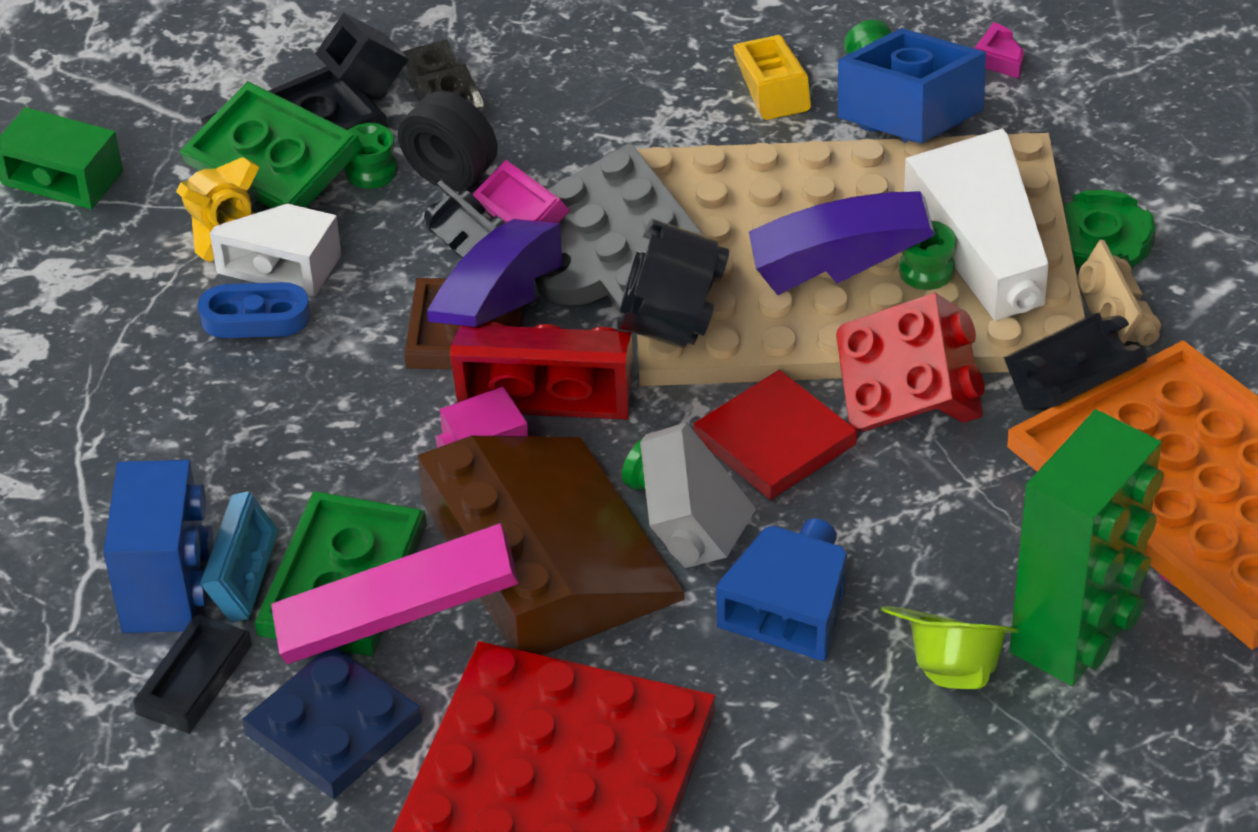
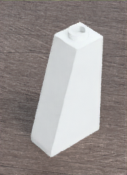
(983, 200)

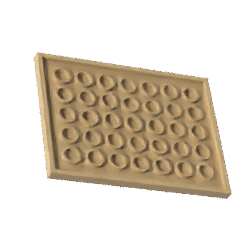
(760, 332)

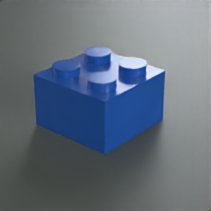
(911, 85)
(157, 545)

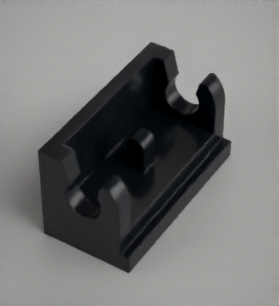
(1072, 361)

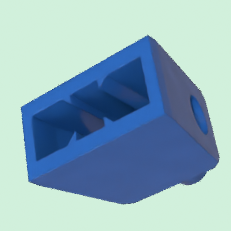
(786, 589)

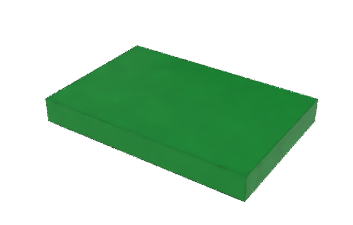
(288, 143)
(336, 541)

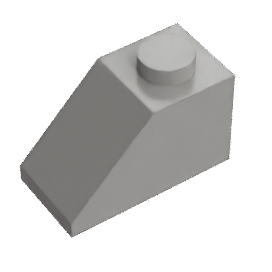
(691, 497)

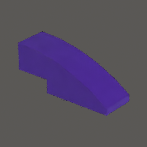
(839, 237)
(498, 273)

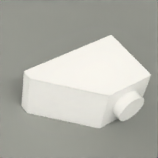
(279, 246)

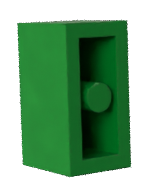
(59, 158)

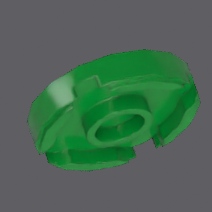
(1128, 239)

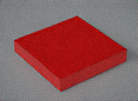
(775, 434)

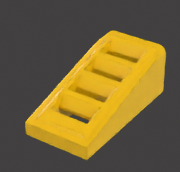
(773, 77)

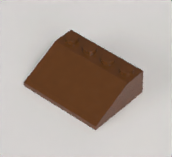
(569, 534)

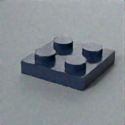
(332, 721)

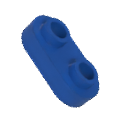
(254, 310)

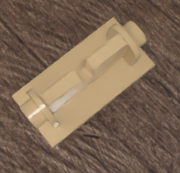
(1112, 291)

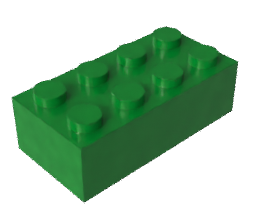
(1085, 546)

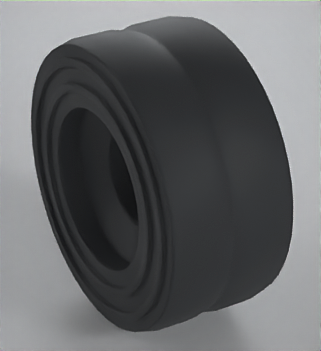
(447, 140)

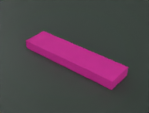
(394, 594)

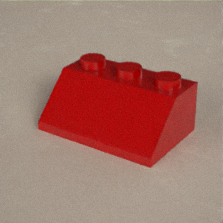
(547, 368)

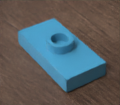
(239, 557)

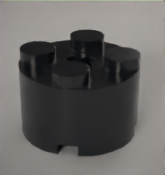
(671, 285)

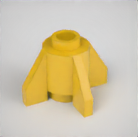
(217, 198)

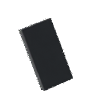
(192, 673)

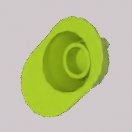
(954, 651)

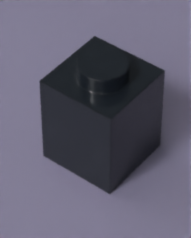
(361, 56)

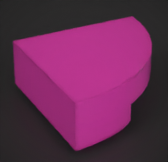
(1002, 51)

